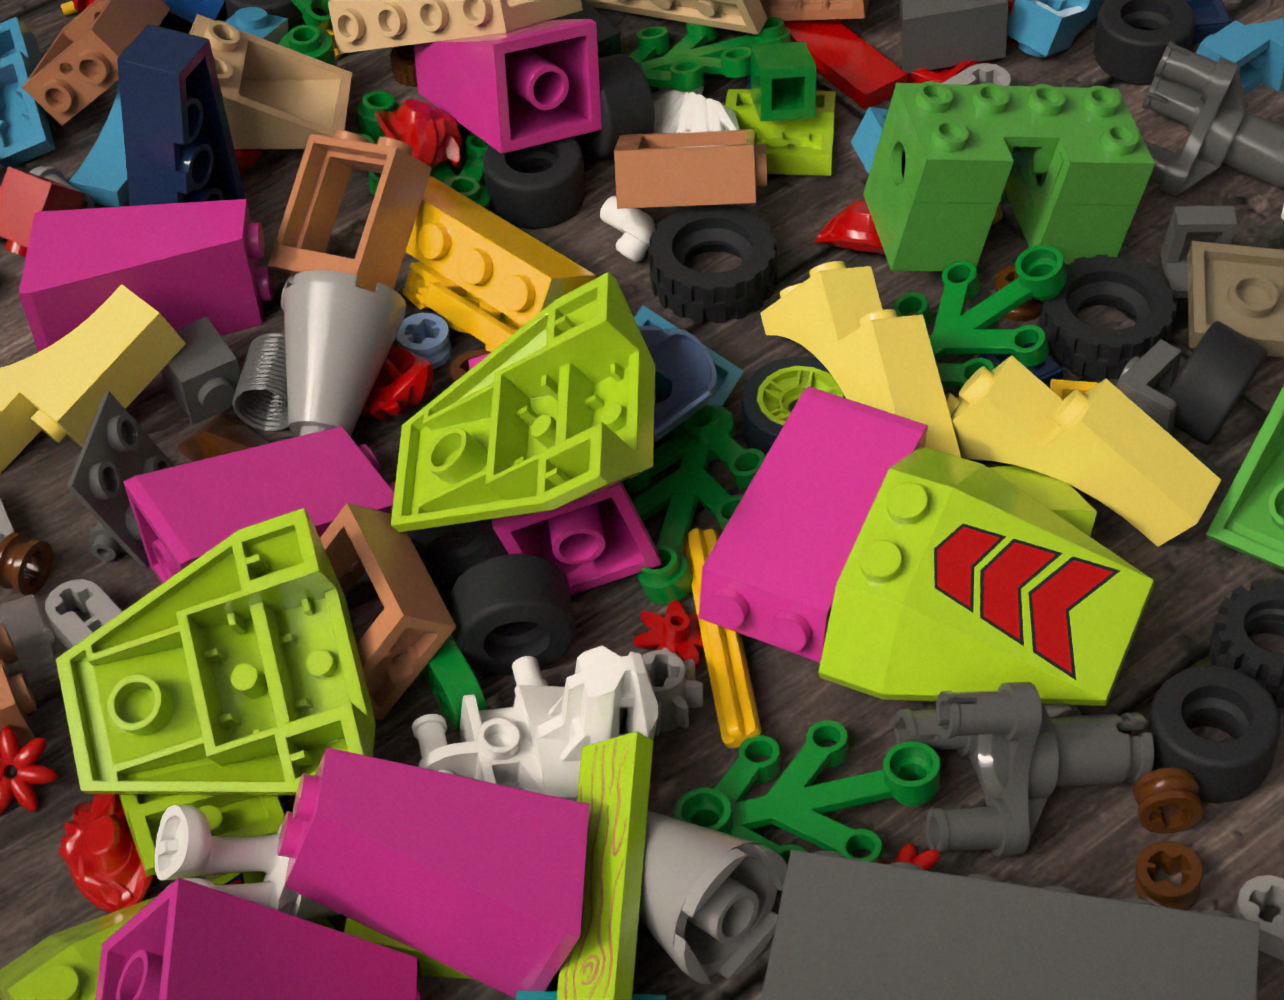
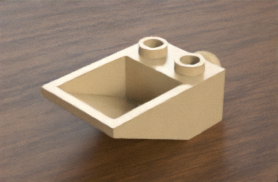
(272, 91)

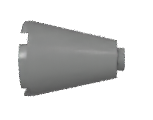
(335, 347)
(708, 896)

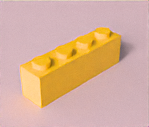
(490, 255)

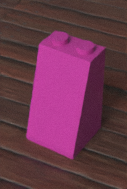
(518, 83)
(173, 256)
(205, 501)
(800, 520)
(587, 539)
(442, 864)
(227, 948)

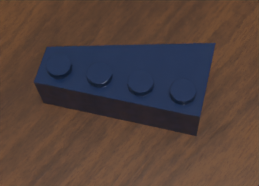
(175, 121)

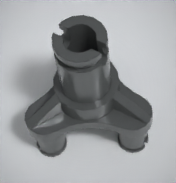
(1217, 122)
(1020, 760)

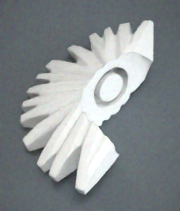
(690, 112)

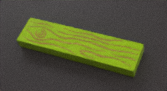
(616, 787)

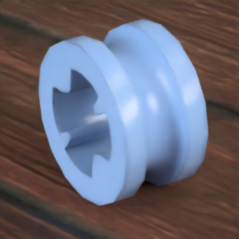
(426, 336)

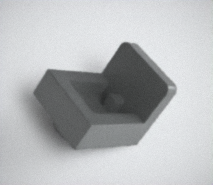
(1191, 224)
(1148, 379)

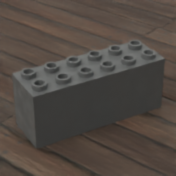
(940, 936)

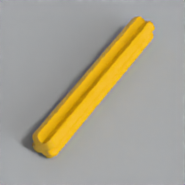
(724, 656)

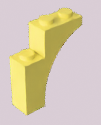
(866, 349)
(63, 384)
(1087, 440)

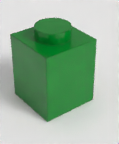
(783, 81)

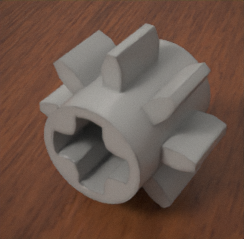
(674, 688)

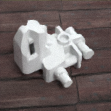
(542, 735)

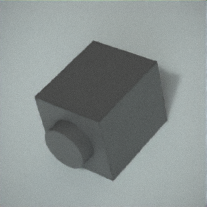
(202, 372)

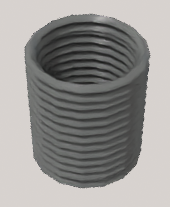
(263, 385)

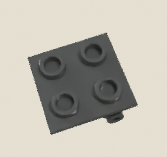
(111, 454)

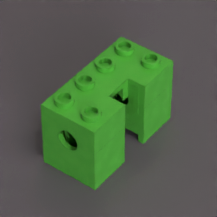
(950, 162)

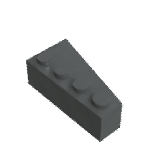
(951, 31)

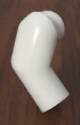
(634, 224)

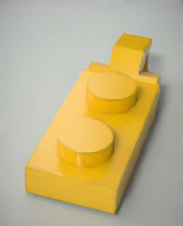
(458, 306)

